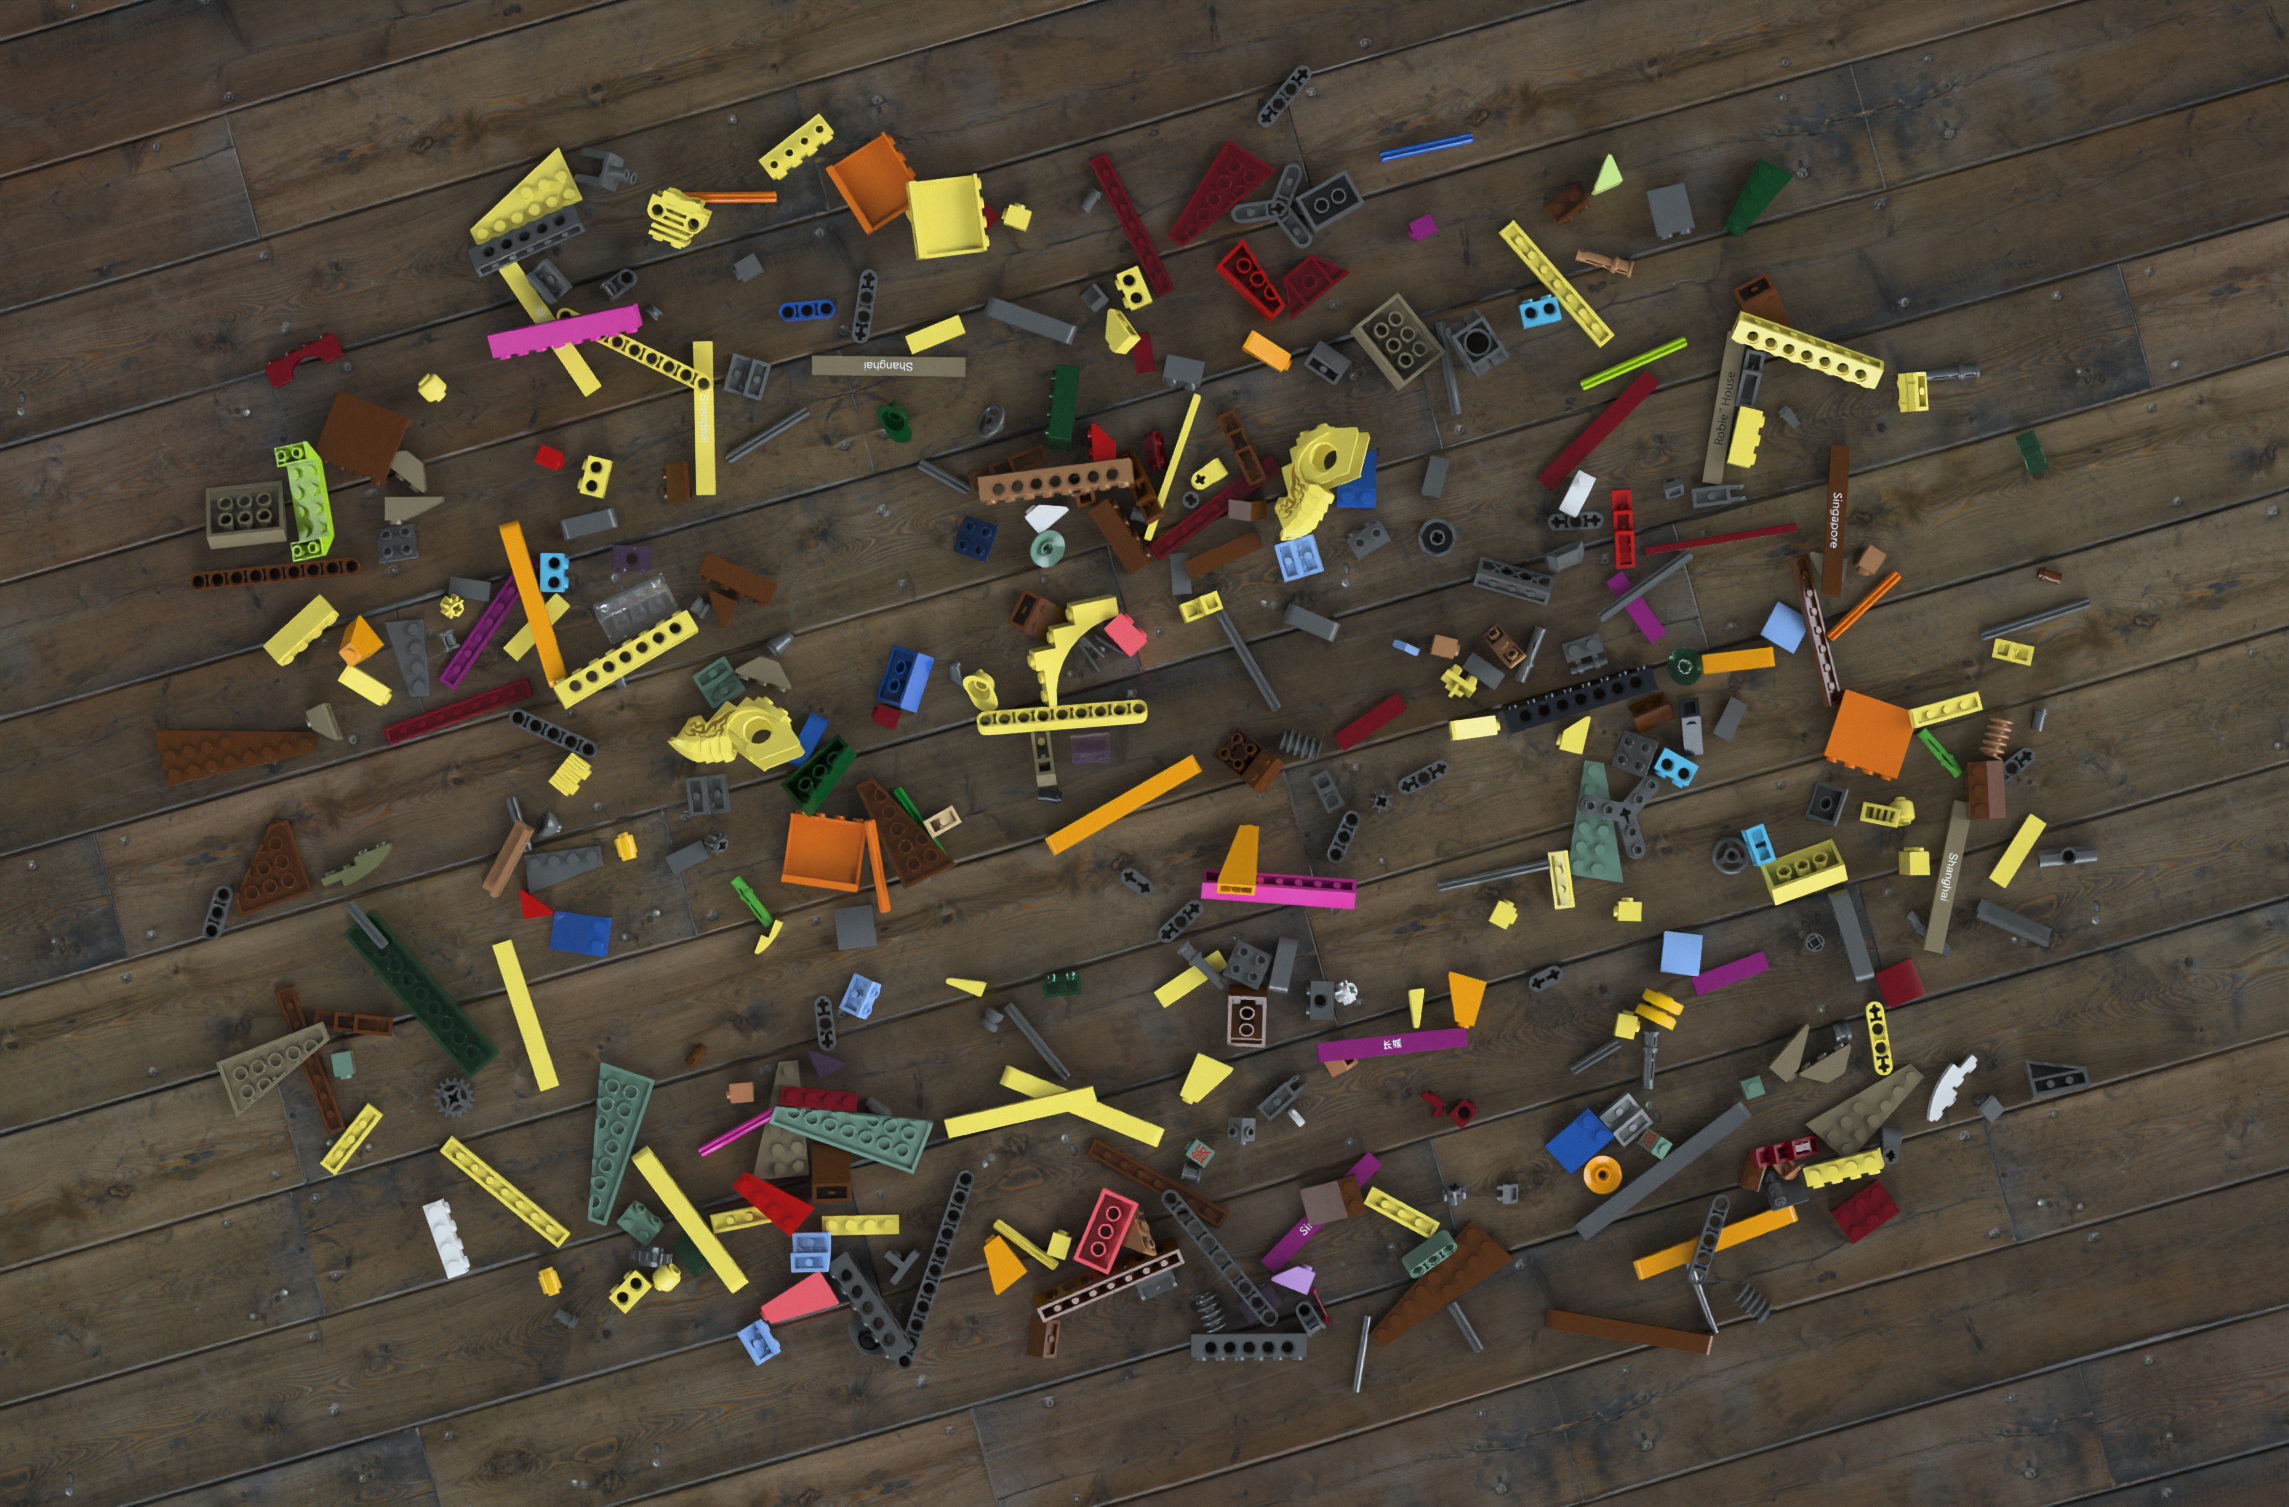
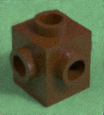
(1083, 499)

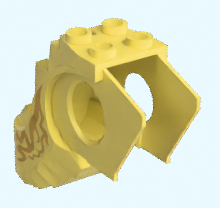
(1309, 480)
(732, 732)

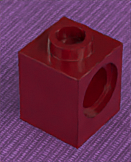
(886, 716)
(1462, 1121)

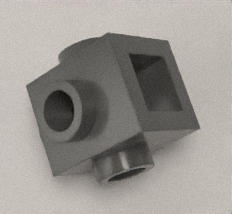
(1241, 1129)

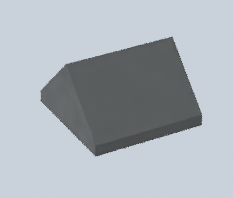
(1826, 803)

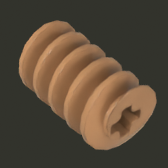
(1995, 738)

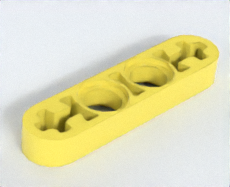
(1876, 1038)

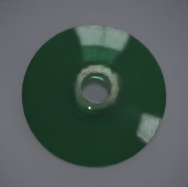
(1678, 669)

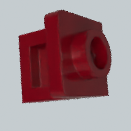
(1432, 1098)

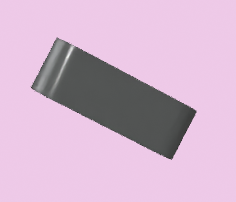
(589, 524)
(1311, 622)
(1343, 846)
(211, 919)
(1283, 965)

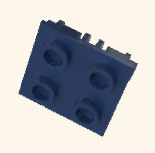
(976, 538)

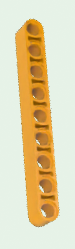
(533, 602)
(1123, 805)
(1730, 1235)

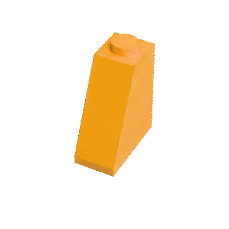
(1267, 352)
(359, 642)
(1465, 998)
(1002, 1263)

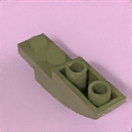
(365, 863)

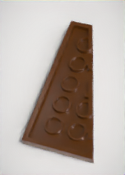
(906, 843)

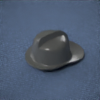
(862, 1337)

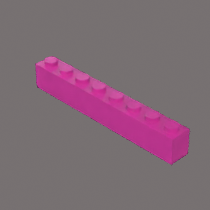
(565, 330)
(1288, 890)

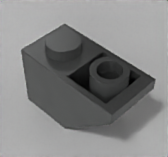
(1988, 1106)

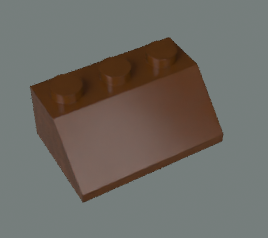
(1985, 790)

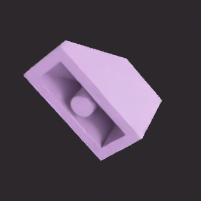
(1296, 1278)

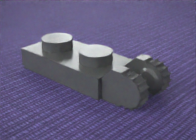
(1715, 495)
(1280, 1098)

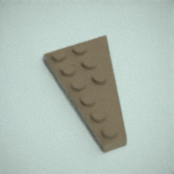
(261, 1068)
(1858, 1117)
(781, 1150)

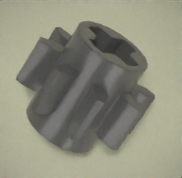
(1375, 800)
(716, 842)
(1454, 1193)

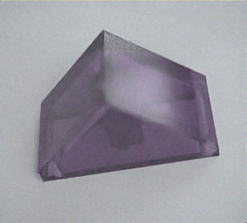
(825, 1064)

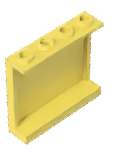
(947, 217)

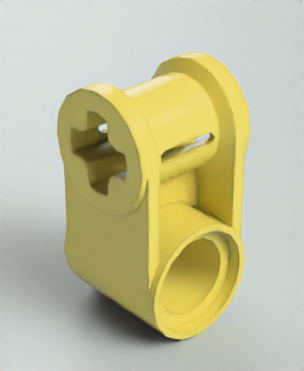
(1211, 472)

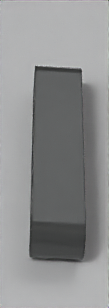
(1030, 321)
(546, 726)
(1851, 935)
(1710, 1248)

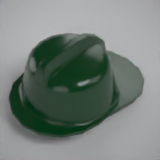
(895, 421)

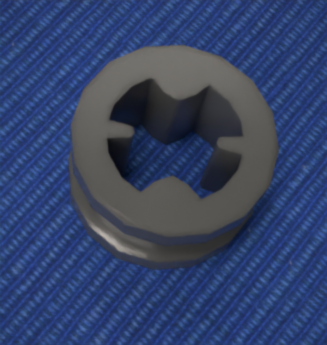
(653, 311)
(1186, 504)

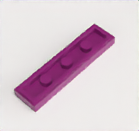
(1637, 609)
(1730, 973)

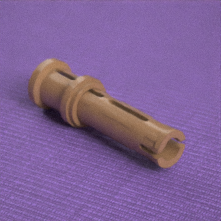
(1614, 264)

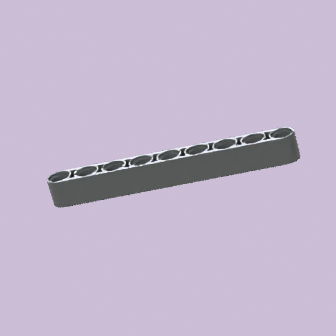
(1222, 1267)

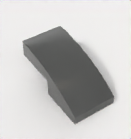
(1435, 477)
(1180, 580)
(469, 588)
(1483, 670)
(1730, 719)
(1327, 791)
(688, 856)

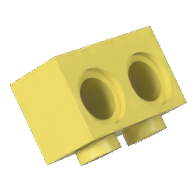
(1137, 287)
(600, 478)
(633, 1293)

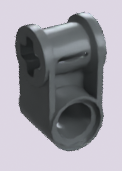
(618, 285)
(1890, 1140)
(1311, 1320)

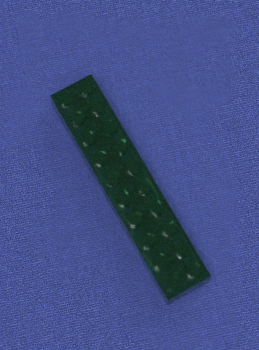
(424, 996)

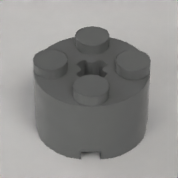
(1426, 533)

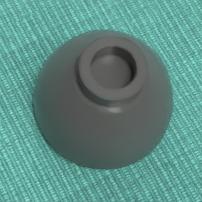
(547, 825)

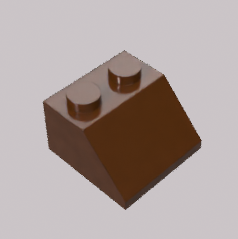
(678, 482)

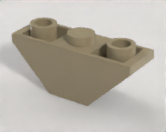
(411, 469)
(765, 672)
(1827, 1065)

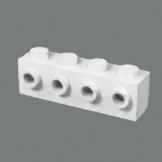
(445, 1237)

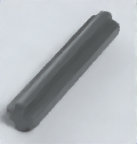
(943, 476)
(516, 815)
(366, 924)
(1595, 1056)
(1465, 1326)

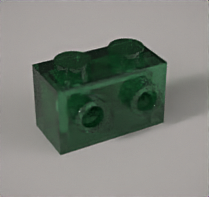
(1061, 986)

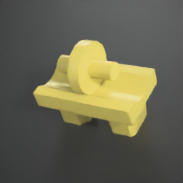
(1458, 685)

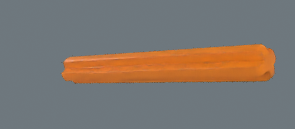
(734, 197)
(1863, 605)
(877, 865)

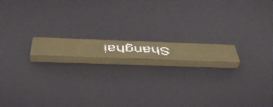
(889, 366)
(1947, 878)

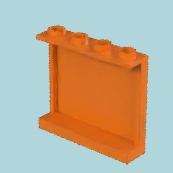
(874, 182)
(1869, 735)
(824, 851)

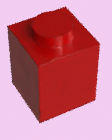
(550, 458)

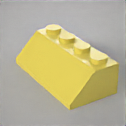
(1804, 871)

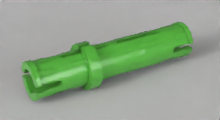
(1924, 735)
(752, 901)

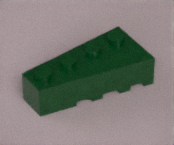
(1759, 190)
(1063, 407)
(819, 774)

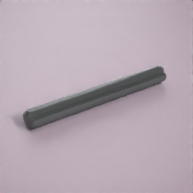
(1448, 369)
(767, 434)
(1036, 1040)

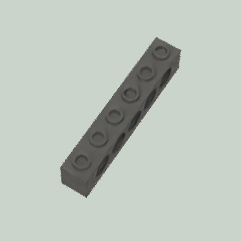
(536, 240)
(869, 1293)
(1199, 1340)

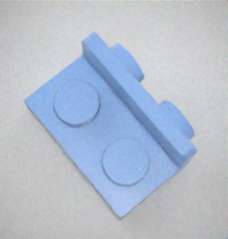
(860, 996)

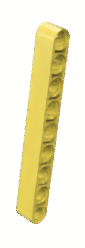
(643, 355)
(1054, 723)
(1099, 1113)
(689, 1219)

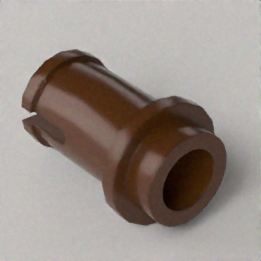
(2048, 575)
(696, 1054)

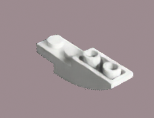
(1943, 1094)

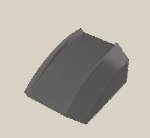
(1565, 556)

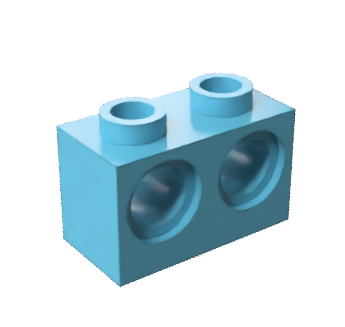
(1540, 316)
(548, 573)
(1677, 763)
(1758, 845)

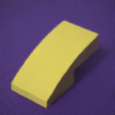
(1200, 607)
(2013, 652)
(765, 941)

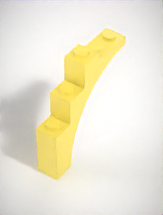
(1049, 658)

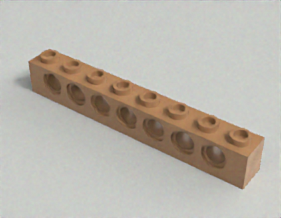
(988, 483)

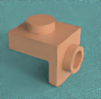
(1786, 1170)

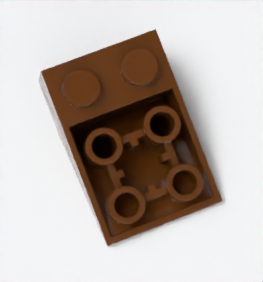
(1761, 300)
(1035, 614)
(1249, 760)
(831, 1174)

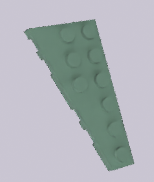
(1594, 838)

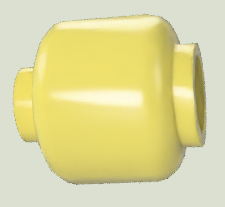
(432, 387)
(1907, 811)
(666, 1277)

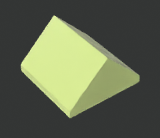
(1608, 176)

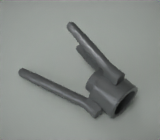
(1087, 640)

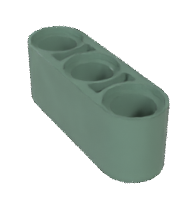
(1429, 1254)

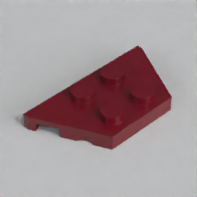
(1310, 282)

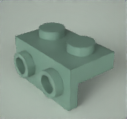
(640, 1223)

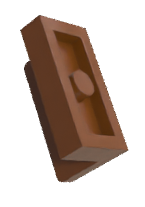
(1651, 712)
(1043, 1338)

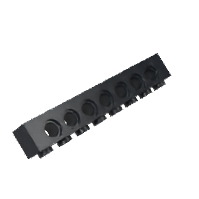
(1647, 685)

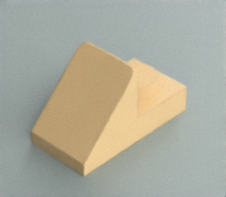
(942, 822)

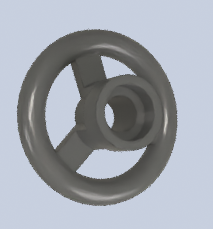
(992, 423)
(1743, 861)

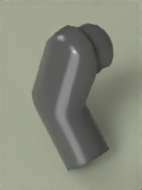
(954, 672)

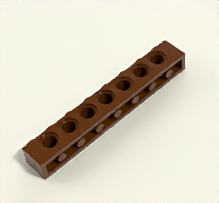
(1098, 1285)

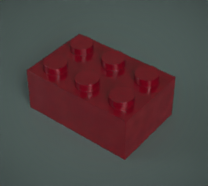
(1864, 1211)

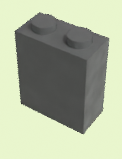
(1670, 211)

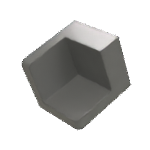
(1094, 298)

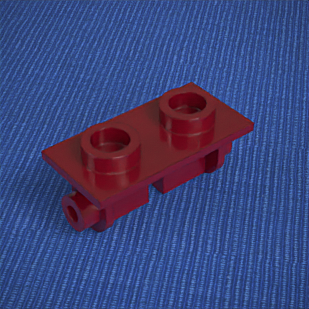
(1158, 459)

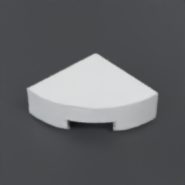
(1296, 1117)

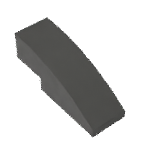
(1750, 377)

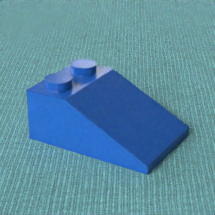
(1361, 491)
(581, 933)
(1579, 1140)

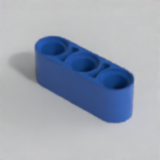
(797, 310)
(810, 737)

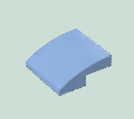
(1299, 558)
(1784, 627)
(1681, 953)
(811, 1252)

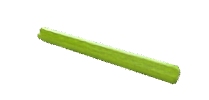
(1633, 363)

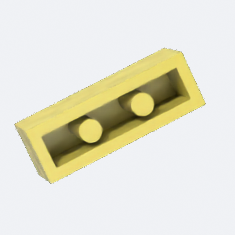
(1745, 437)

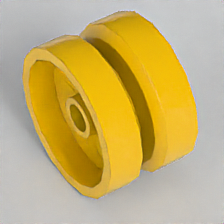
(1659, 1008)

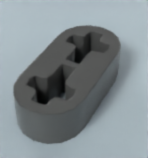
(1139, 878)
(1547, 983)

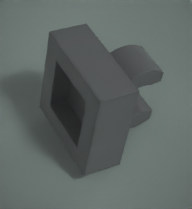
(1673, 489)
(1510, 1193)

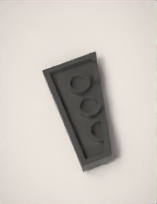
(411, 652)
(557, 866)

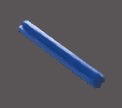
(1427, 146)

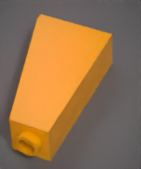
(1737, 660)
(1240, 867)

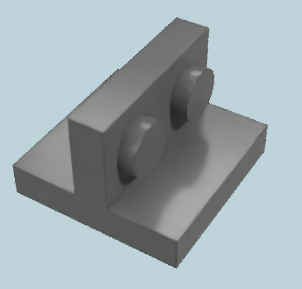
(896, 1257)

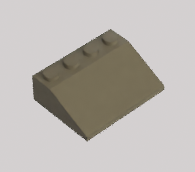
(1397, 341)
(245, 515)

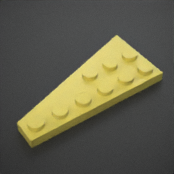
(540, 193)

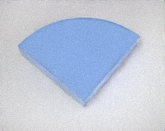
(1406, 647)

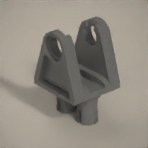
(611, 172)

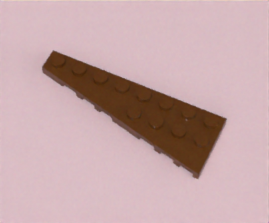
(201, 754)
(1472, 1262)

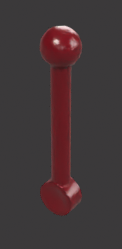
(1327, 1319)

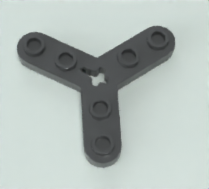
(1287, 219)
(1611, 810)

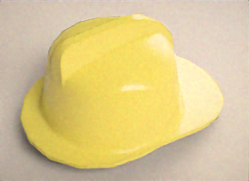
(981, 690)

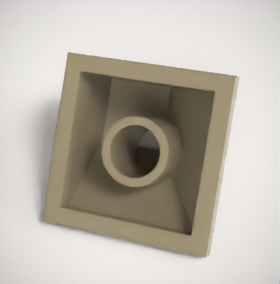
(323, 721)

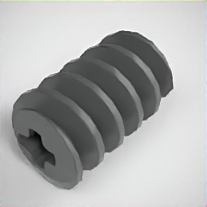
(1300, 744)
(1754, 1303)
(1210, 1311)

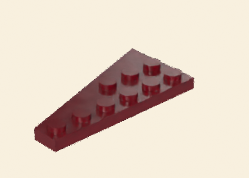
(1225, 184)

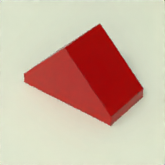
(532, 906)

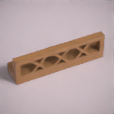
(508, 858)

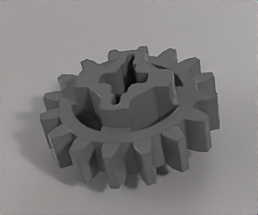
(446, 1094)
(651, 1256)

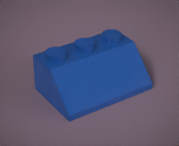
(905, 678)

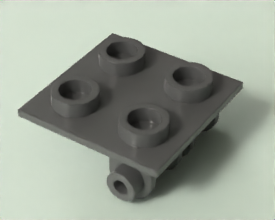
(396, 543)
(1634, 754)
(1247, 965)
(1783, 1192)

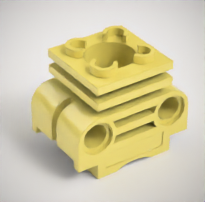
(676, 220)

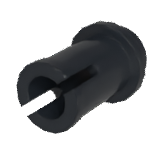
(1050, 796)

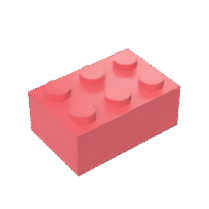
(1125, 634)

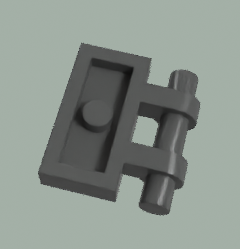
(1582, 648)

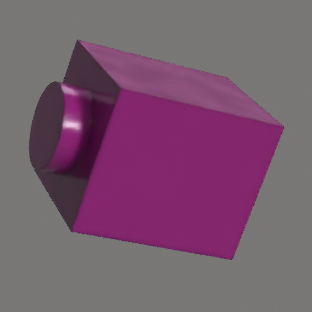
(1421, 228)

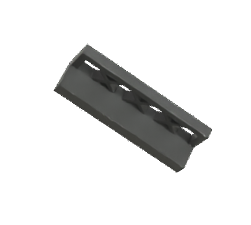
(1513, 584)
(2012, 922)

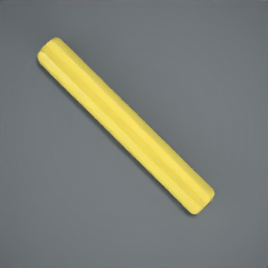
(1025, 1244)

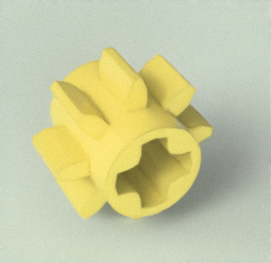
(451, 606)

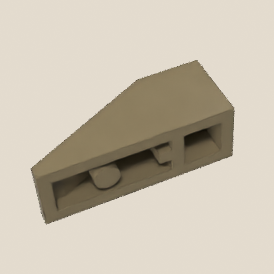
(404, 508)
(1043, 758)
(1788, 1059)

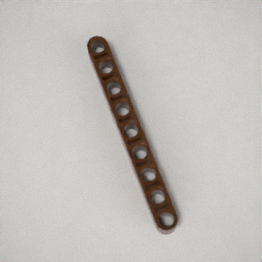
(266, 578)
(1629, 1331)

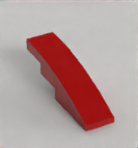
(1623, 528)

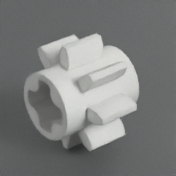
(1345, 992)

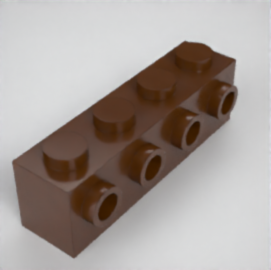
(1121, 536)
(737, 578)

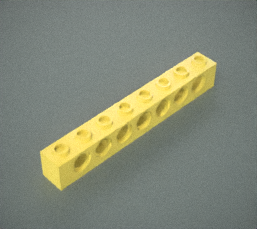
(1818, 348)
(569, 697)

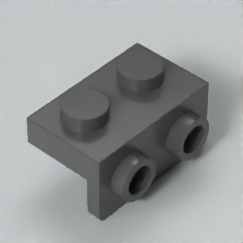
(548, 282)

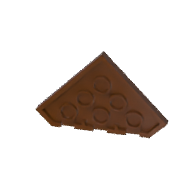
(275, 872)

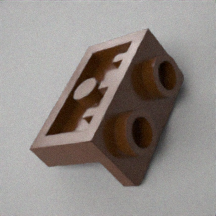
(1567, 205)

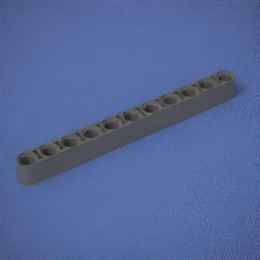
(1662, 1170)
(938, 1260)

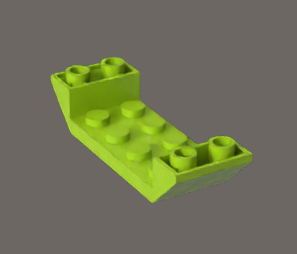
(309, 500)

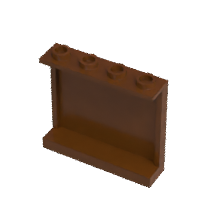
(361, 437)

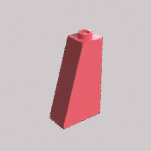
(802, 1298)

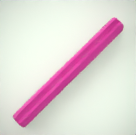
(735, 1132)

